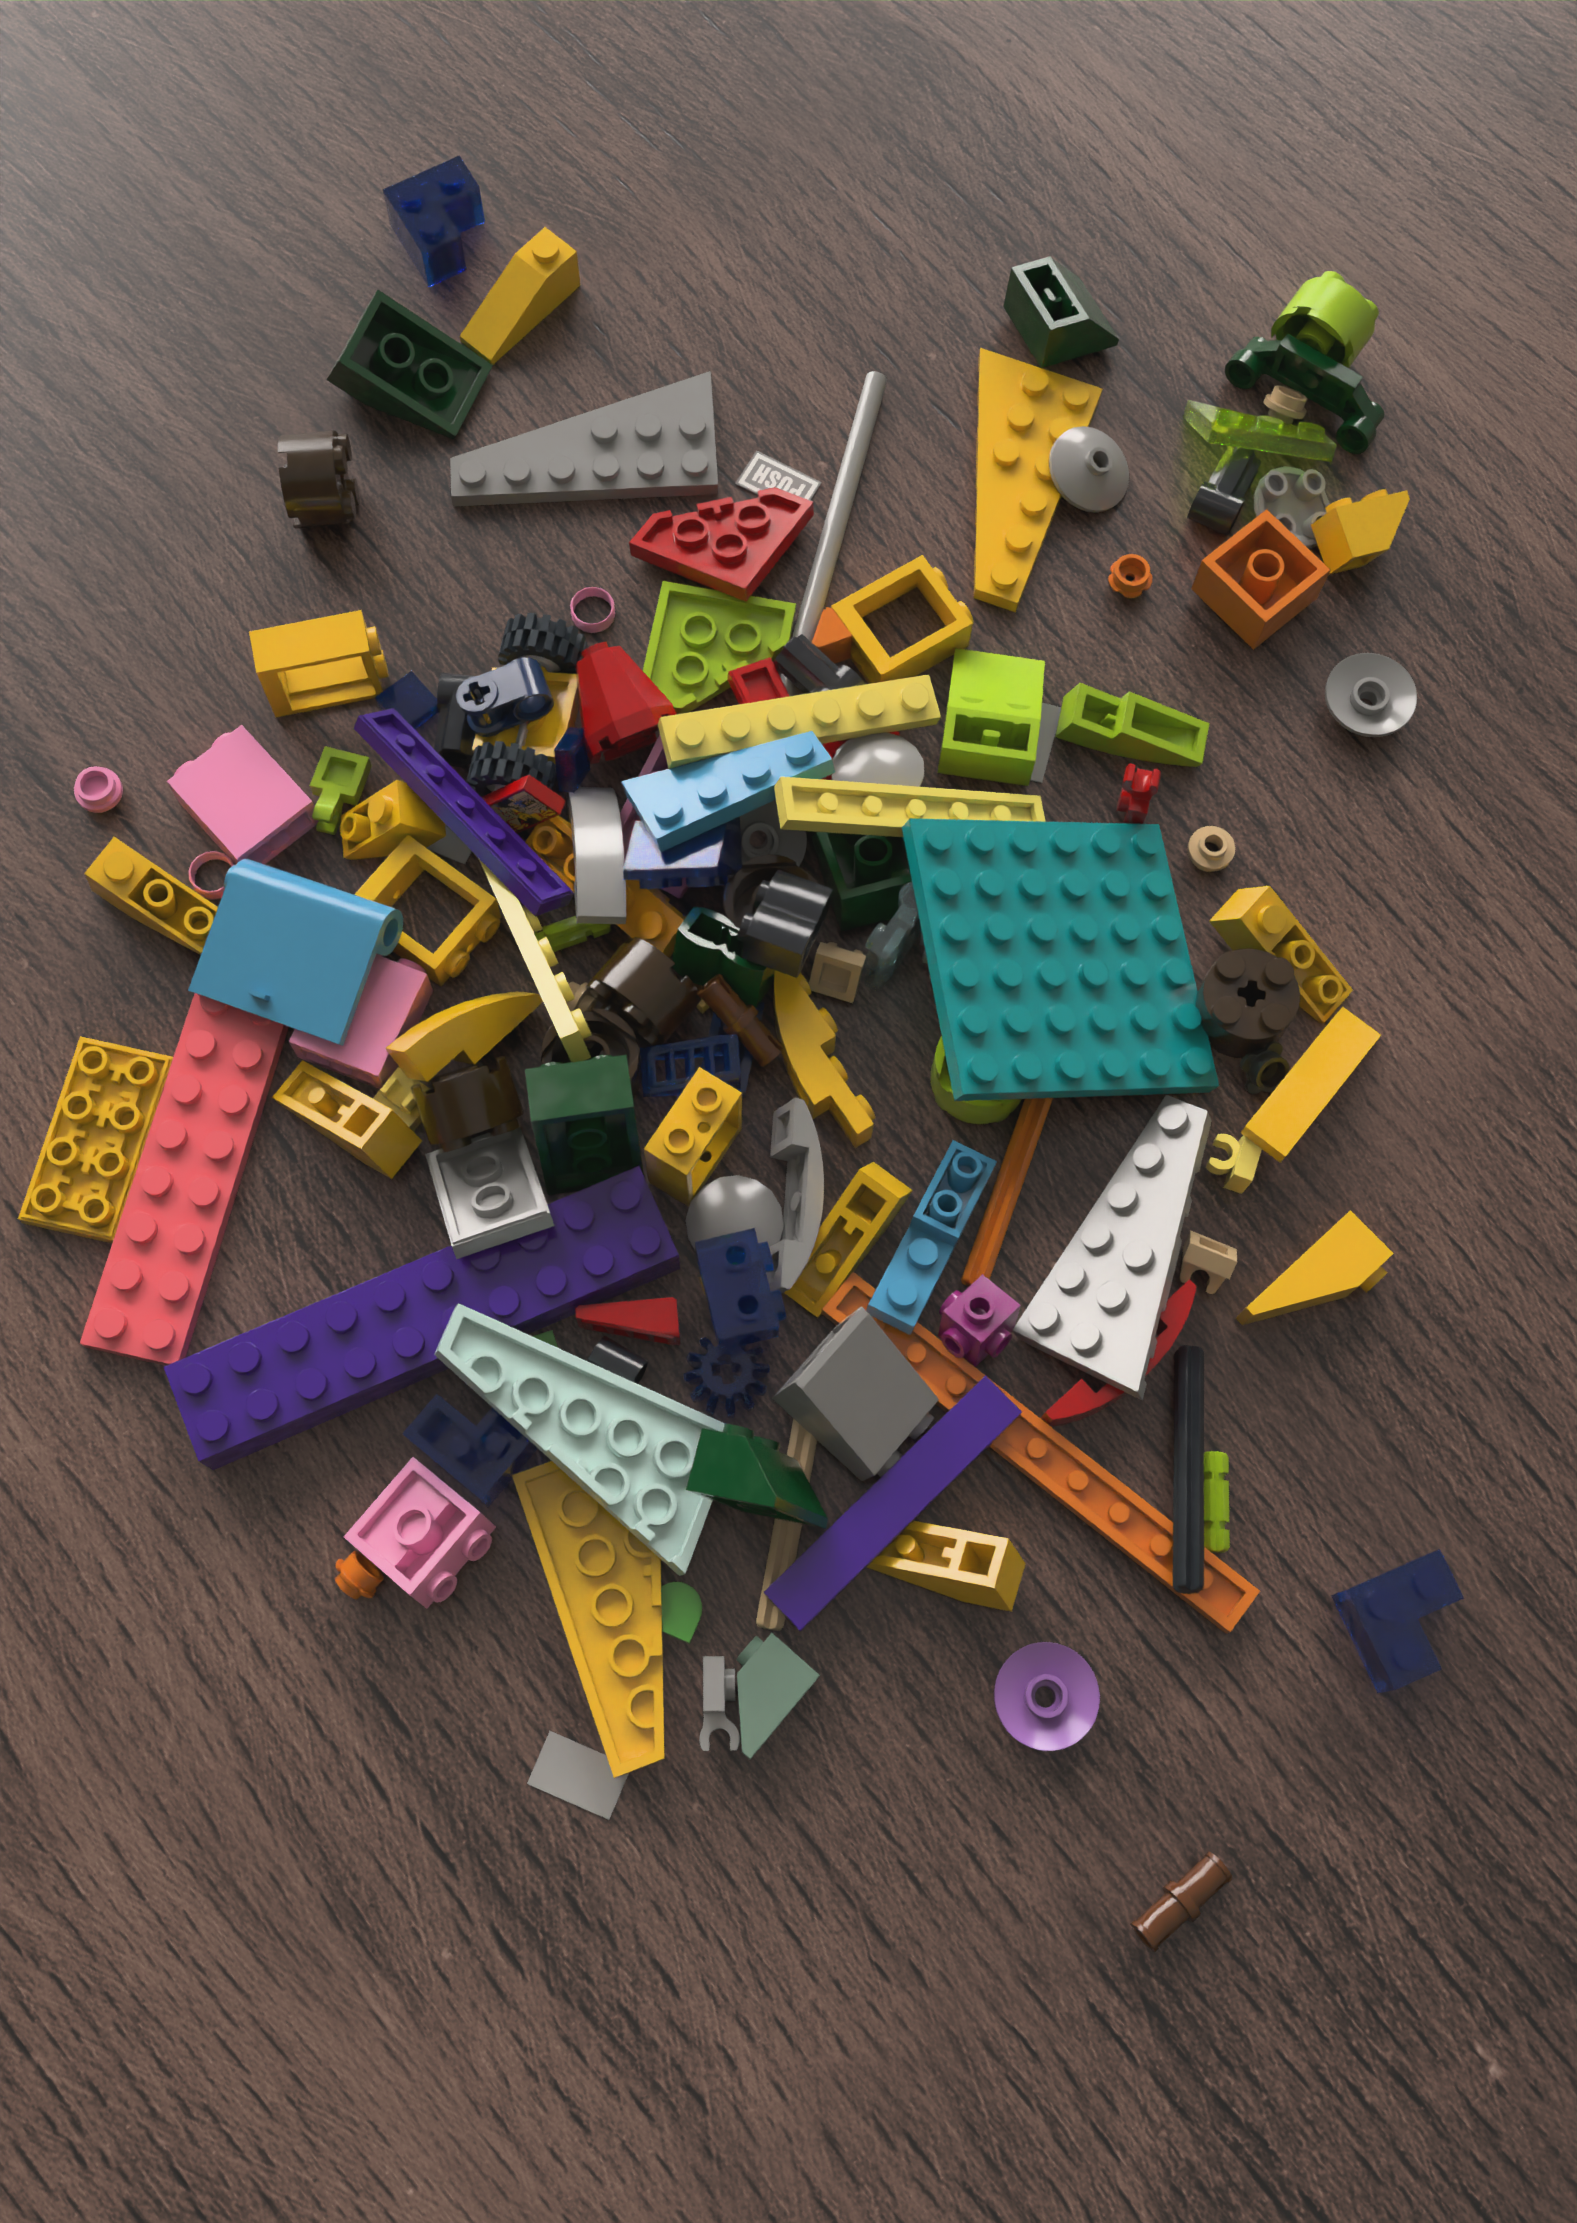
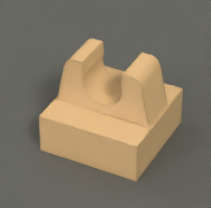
(837, 971)
(1210, 1256)

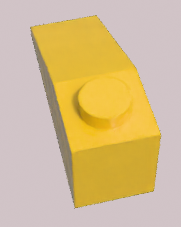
(523, 295)
(348, 1118)
(849, 1235)
(1326, 1272)
(955, 1564)

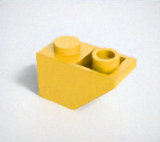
(1358, 531)
(385, 820)

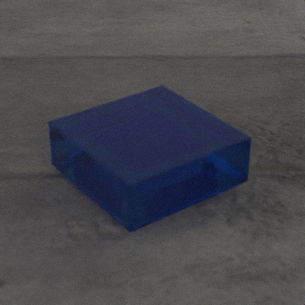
(409, 699)
(571, 760)

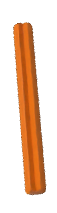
(1006, 1190)

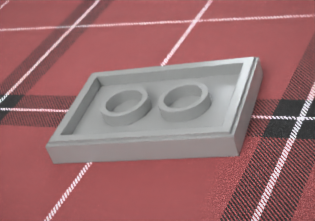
(488, 1192)

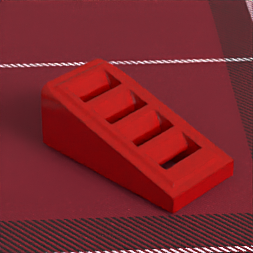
(639, 1319)

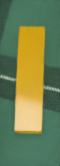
(1310, 1084)

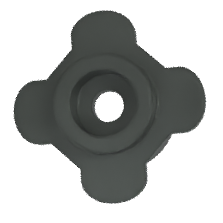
(1264, 1068)

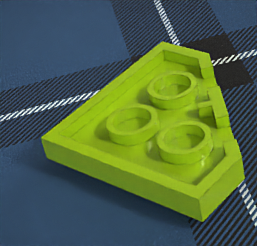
(707, 633)

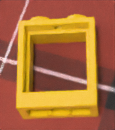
(865, 648)
(319, 663)
(480, 924)
(700, 1121)

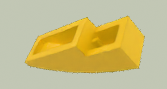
(460, 1033)

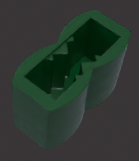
(709, 946)

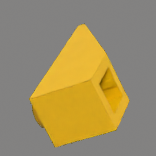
(151, 895)
(1263, 922)

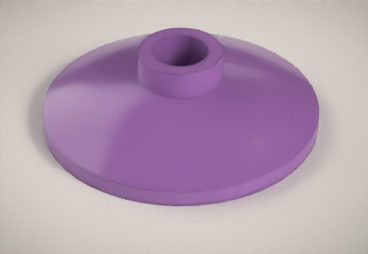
(1073, 1689)

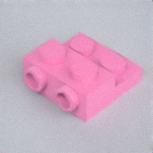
(421, 1533)

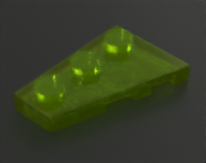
(1259, 432)

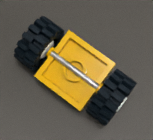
(531, 745)

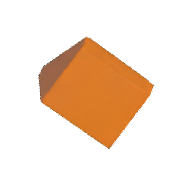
(833, 636)

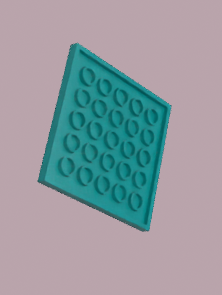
(1057, 959)

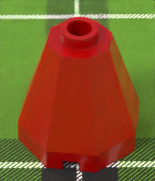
(617, 703)

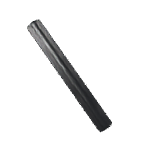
(1188, 1470)

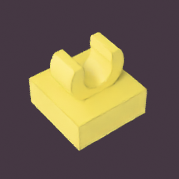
(398, 1096)
(1241, 1162)

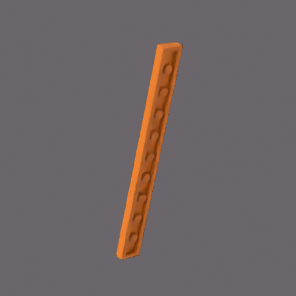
(1063, 1469)

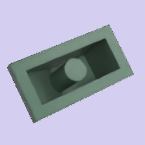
(768, 1689)

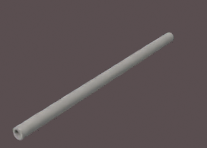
(839, 511)

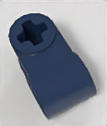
(509, 696)

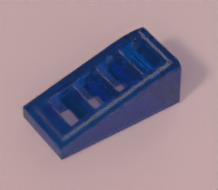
(703, 1047)

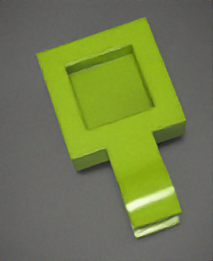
(337, 781)

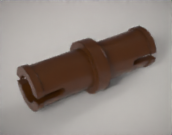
(740, 1020)
(1181, 1901)

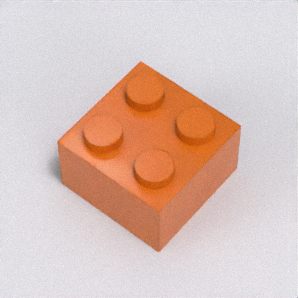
(1260, 579)

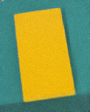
(95, 1140)

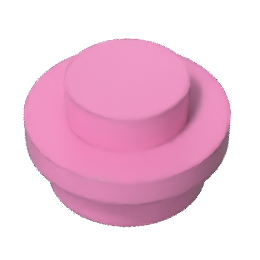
(98, 789)

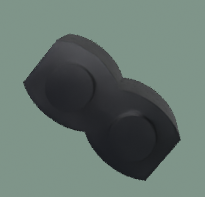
(785, 922)

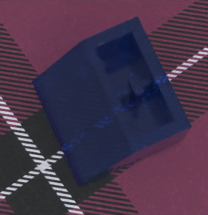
(701, 860)

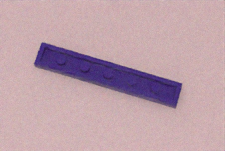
(464, 811)
(892, 1503)

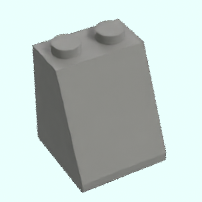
(859, 1396)

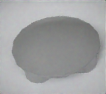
(1294, 499)
(879, 760)
(734, 1206)

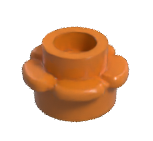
(1132, 566)
(358, 1576)

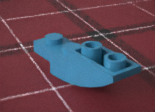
(931, 1237)

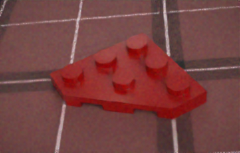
(725, 541)

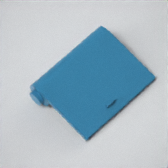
(293, 949)

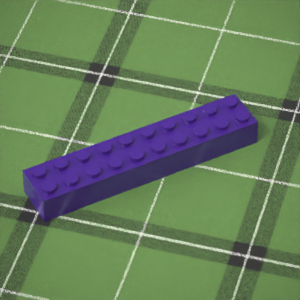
(389, 1327)

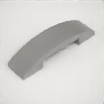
(597, 855)
(796, 1142)

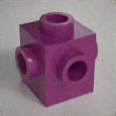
(978, 1321)

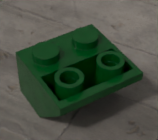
(1055, 313)

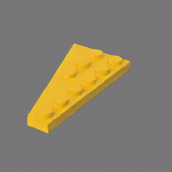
(1018, 422)
(609, 1609)

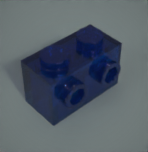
(738, 1289)

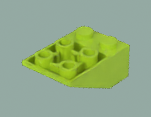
(992, 717)

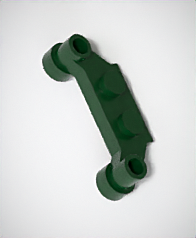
(1317, 379)

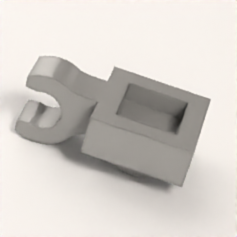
(717, 1688)

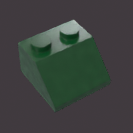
(753, 1477)

